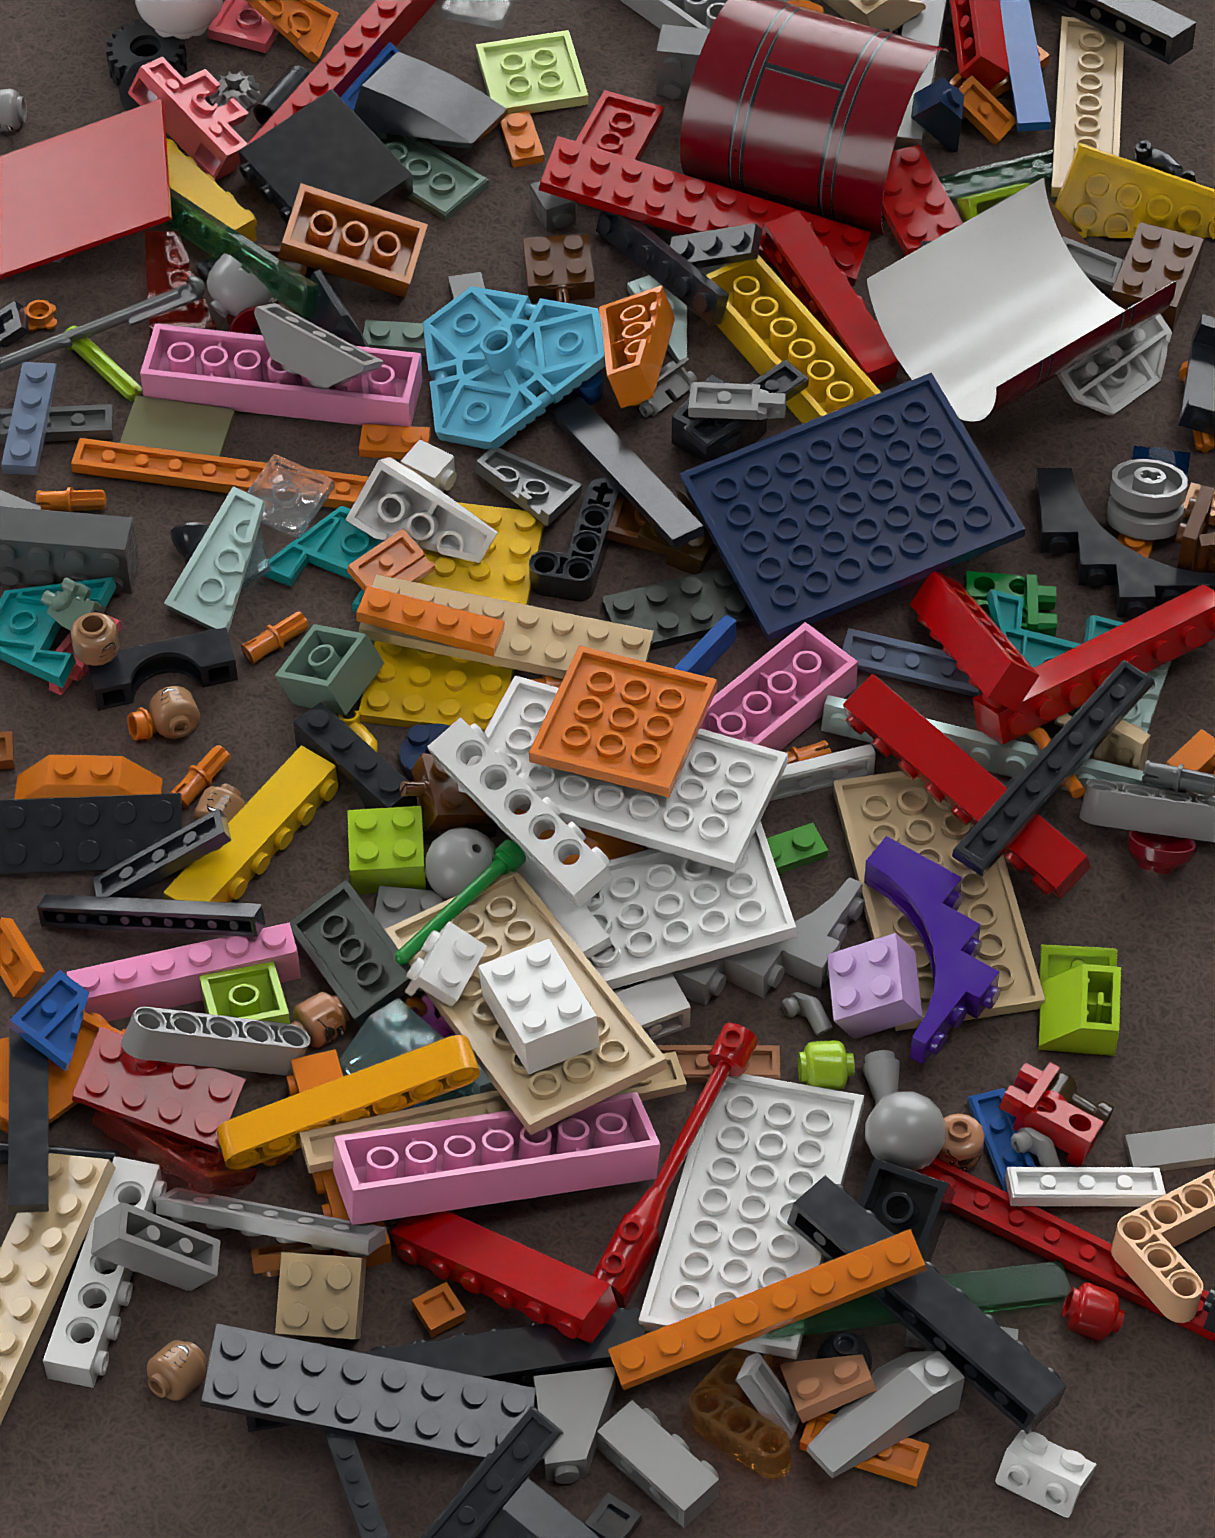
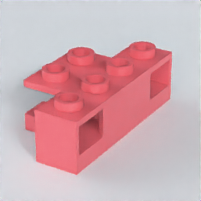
(190, 121)

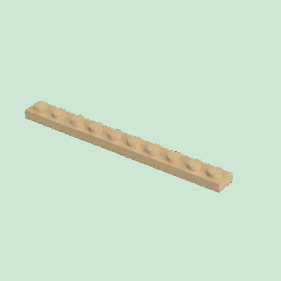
(319, 1143)

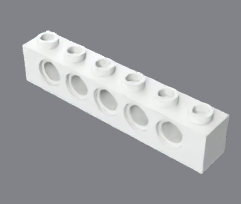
(577, 880)
(82, 1363)

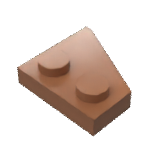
(826, 1383)

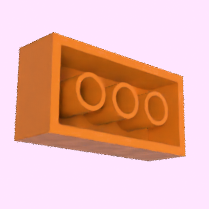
(352, 240)

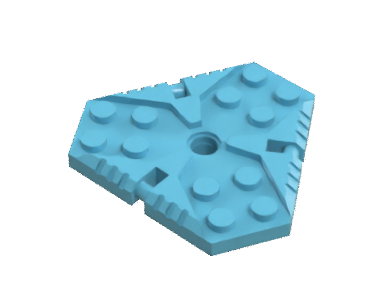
(496, 361)

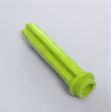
(106, 367)

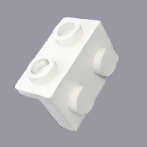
(447, 964)
(1044, 1472)

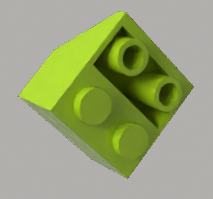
(1081, 1011)

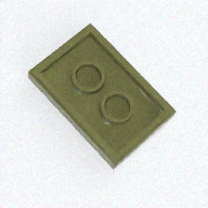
(178, 426)

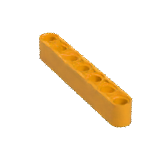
(357, 1096)

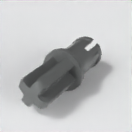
(1178, 778)

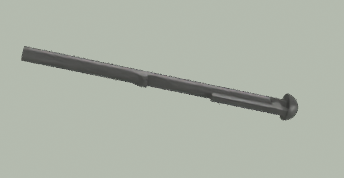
(133, 315)

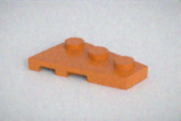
(300, 21)

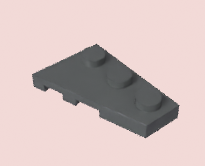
(528, 484)

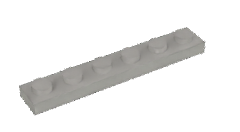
(263, 1219)

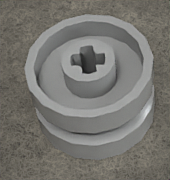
(1146, 499)

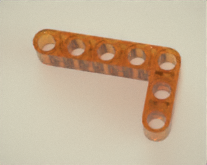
(733, 1414)

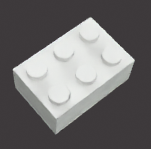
(539, 1006)

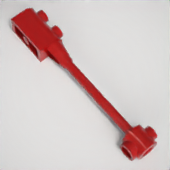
(637, 1233)

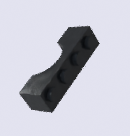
(202, 656)
(364, 768)

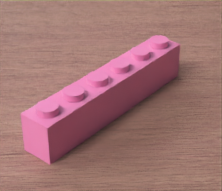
(172, 975)

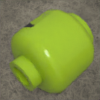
(825, 1065)

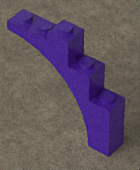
(930, 901)

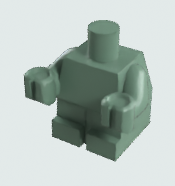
(66, 607)

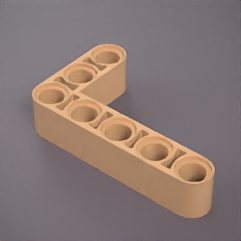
(1146, 1244)

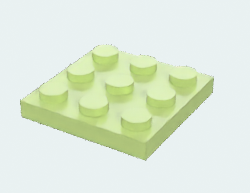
(533, 73)

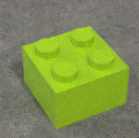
(386, 849)

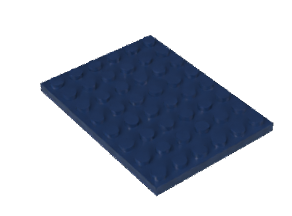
(851, 506)

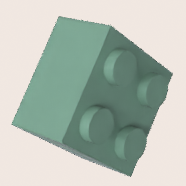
(329, 668)

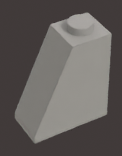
(579, 1407)

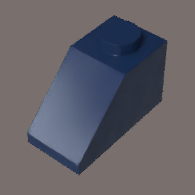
(940, 112)

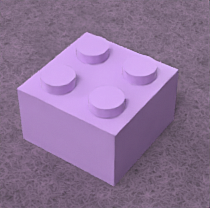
(874, 986)

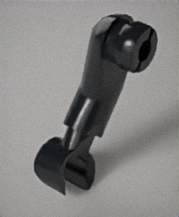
(1157, 159)

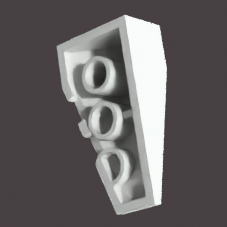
(402, 499)

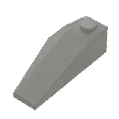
(909, 1397)

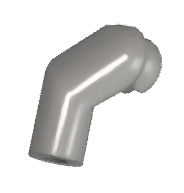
(807, 1007)
(1037, 1144)

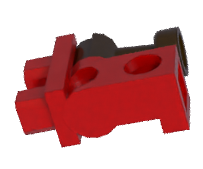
(1056, 1110)

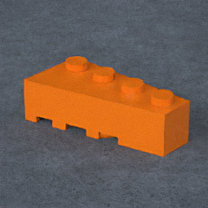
(636, 343)

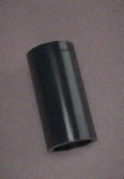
(279, 93)

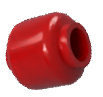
(1092, 1311)

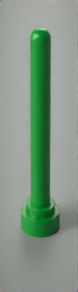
(506, 858)

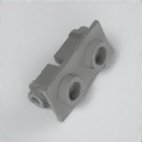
(672, 379)

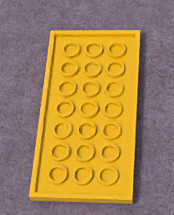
(440, 688)

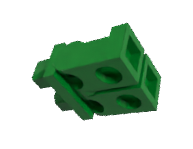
(1034, 595)

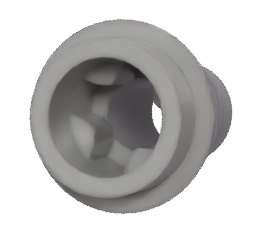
(881, 1073)

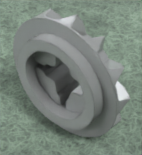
(248, 89)

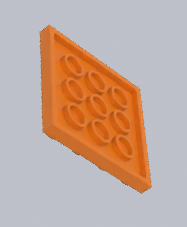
(623, 721)

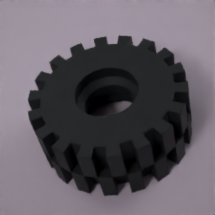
(139, 39)

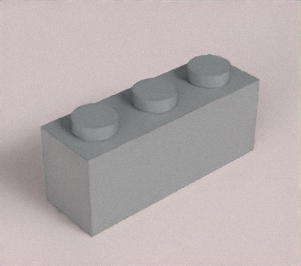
(155, 1247)
(658, 1463)

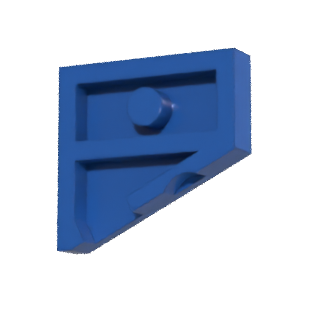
(53, 1018)

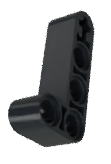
(576, 573)

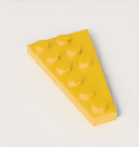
(1113, 195)

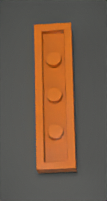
(430, 621)

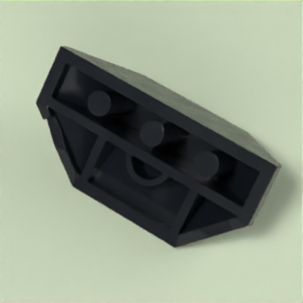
(331, 313)

